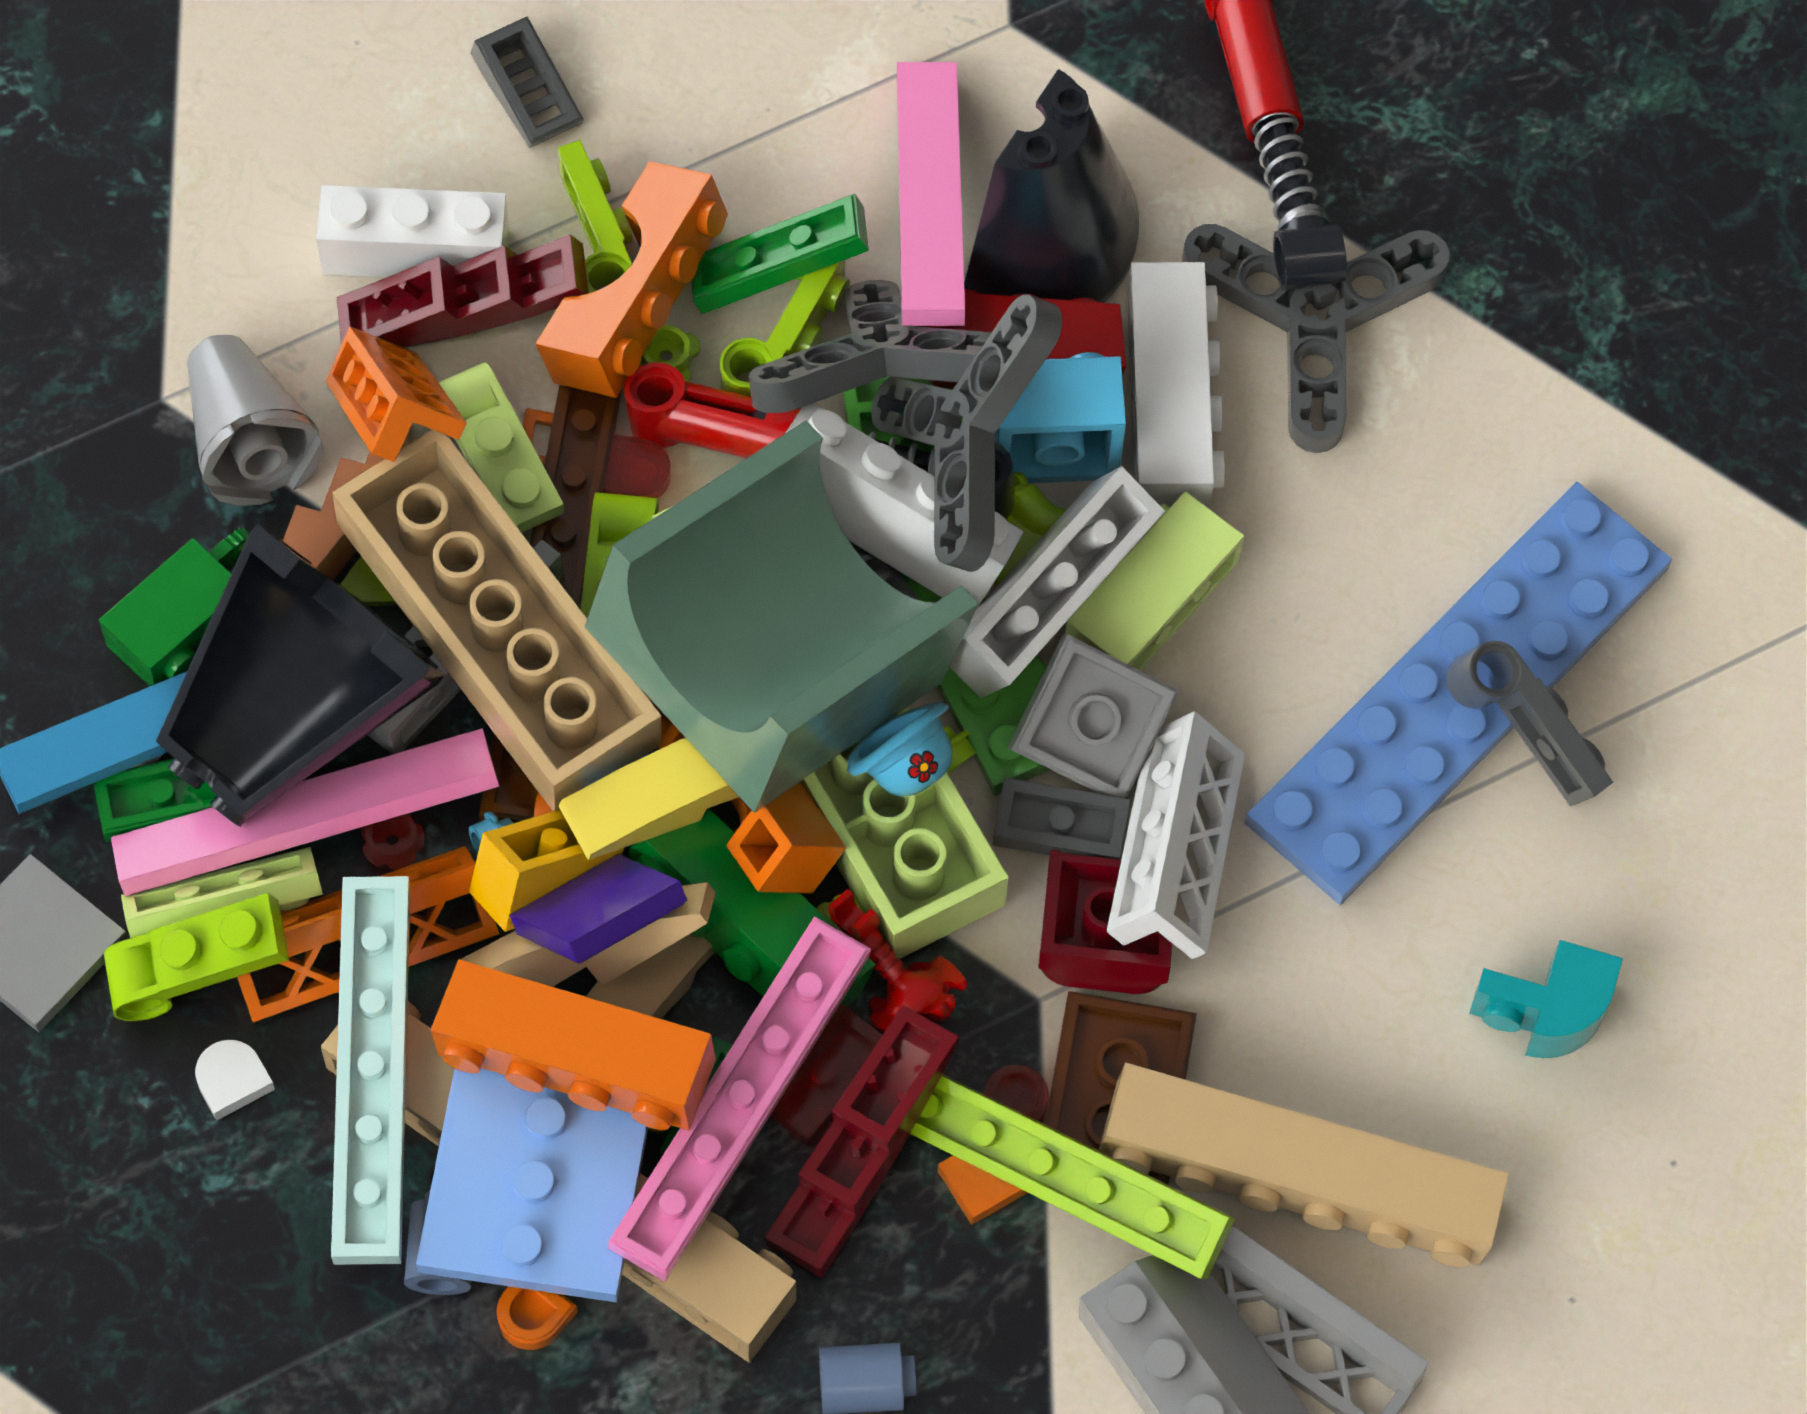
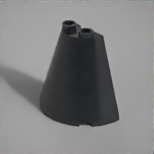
(1056, 208)
(285, 680)

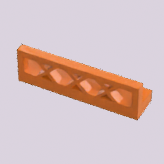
(386, 391)
(320, 923)

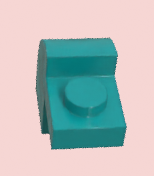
(1562, 1011)

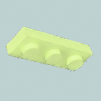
(286, 876)

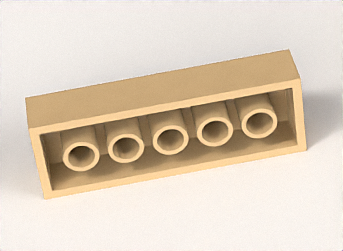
(496, 618)

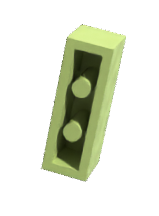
(1158, 583)

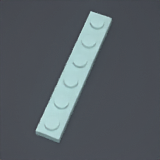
(371, 1071)

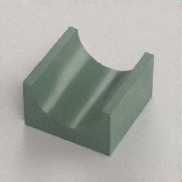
(768, 624)

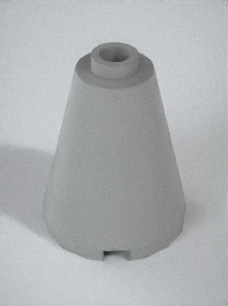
(247, 425)

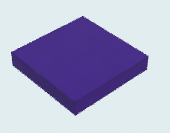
(598, 908)

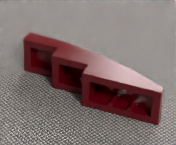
(470, 297)
(862, 1141)

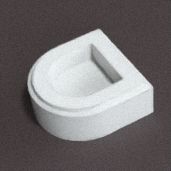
(231, 1077)

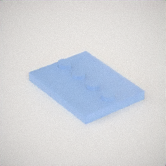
(530, 1189)

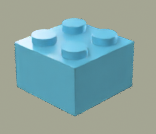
(1068, 421)

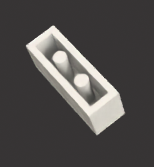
(396, 229)

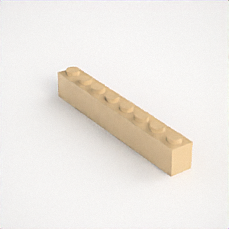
(716, 1282)

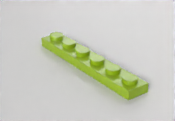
(1074, 1177)

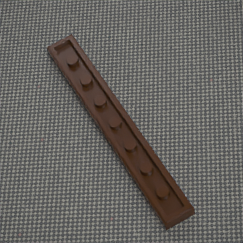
(577, 467)

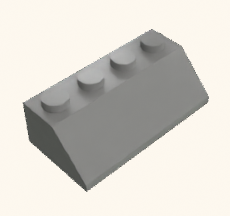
(1182, 1344)

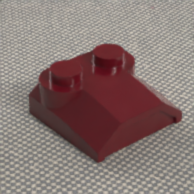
(1074, 934)

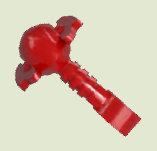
(919, 987)

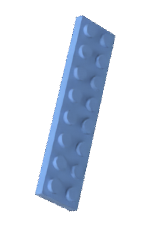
(1410, 738)

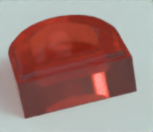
(637, 468)

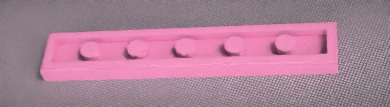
(930, 195)
(306, 812)
(739, 1099)

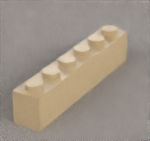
(1304, 1166)

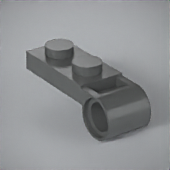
(1536, 715)

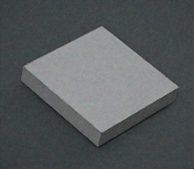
(1092, 718)
(48, 942)

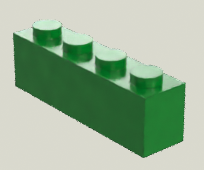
(745, 926)

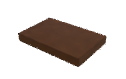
(1092, 1051)

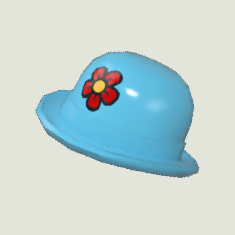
(905, 751)

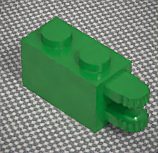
(169, 611)

